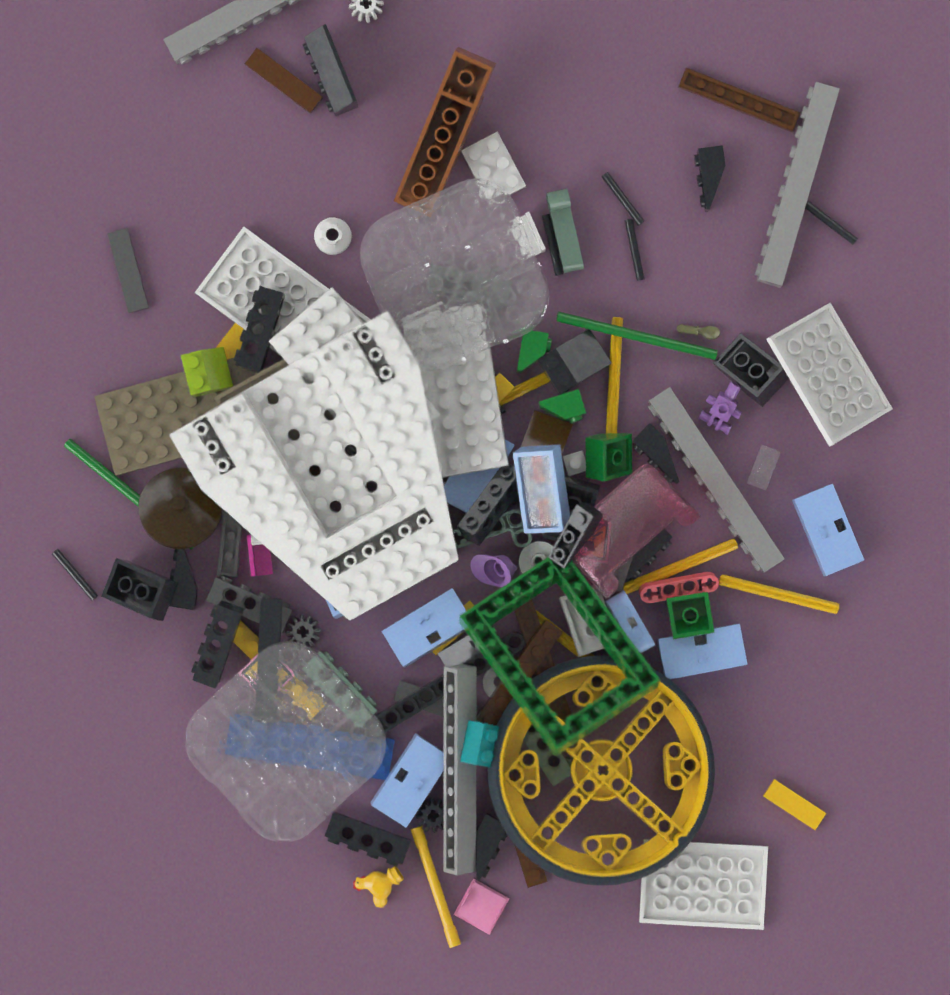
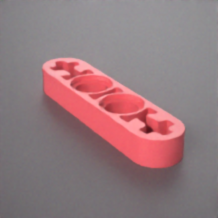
(678, 583)

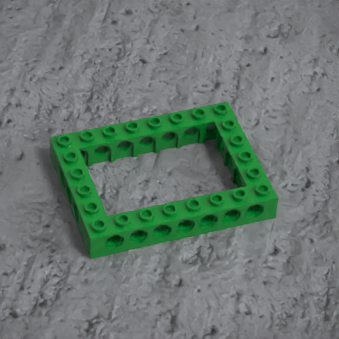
(639, 675)

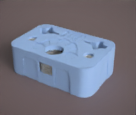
(629, 620)

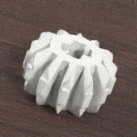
(359, 9)

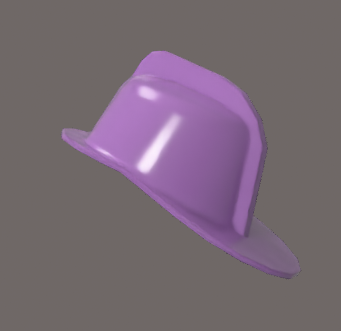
(493, 570)

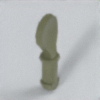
(708, 332)

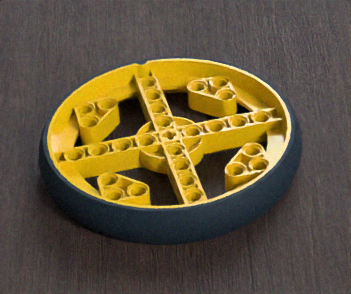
(625, 864)

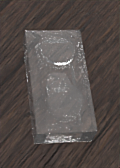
(763, 467)

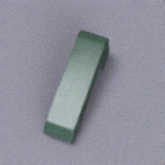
(564, 230)
(506, 526)

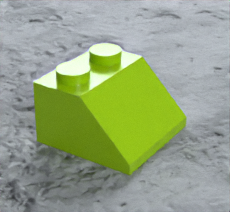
(207, 371)

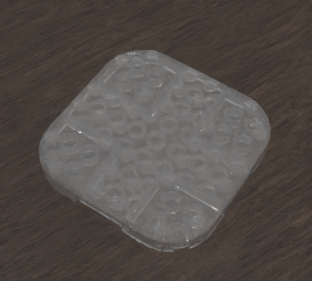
(455, 273)
(285, 741)

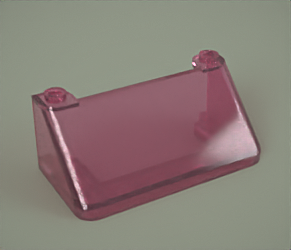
(631, 519)

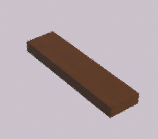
(283, 80)

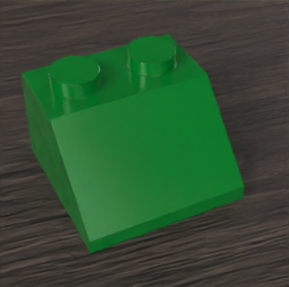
(533, 347)
(565, 406)
(608, 456)
(690, 615)

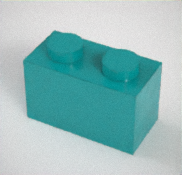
(479, 743)

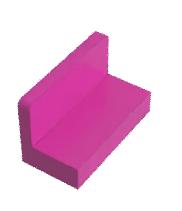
(259, 558)

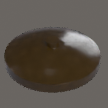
(177, 510)

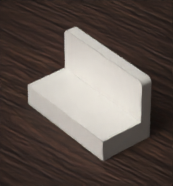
(533, 235)

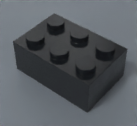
(139, 589)

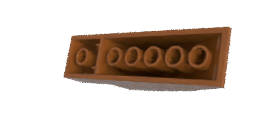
(446, 126)

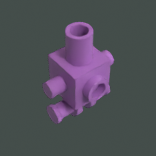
(722, 407)

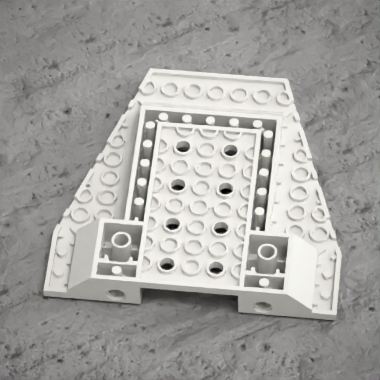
(263, 477)

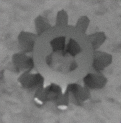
(308, 625)

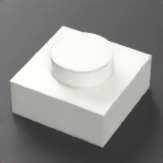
(575, 463)

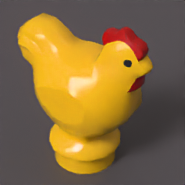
(379, 884)

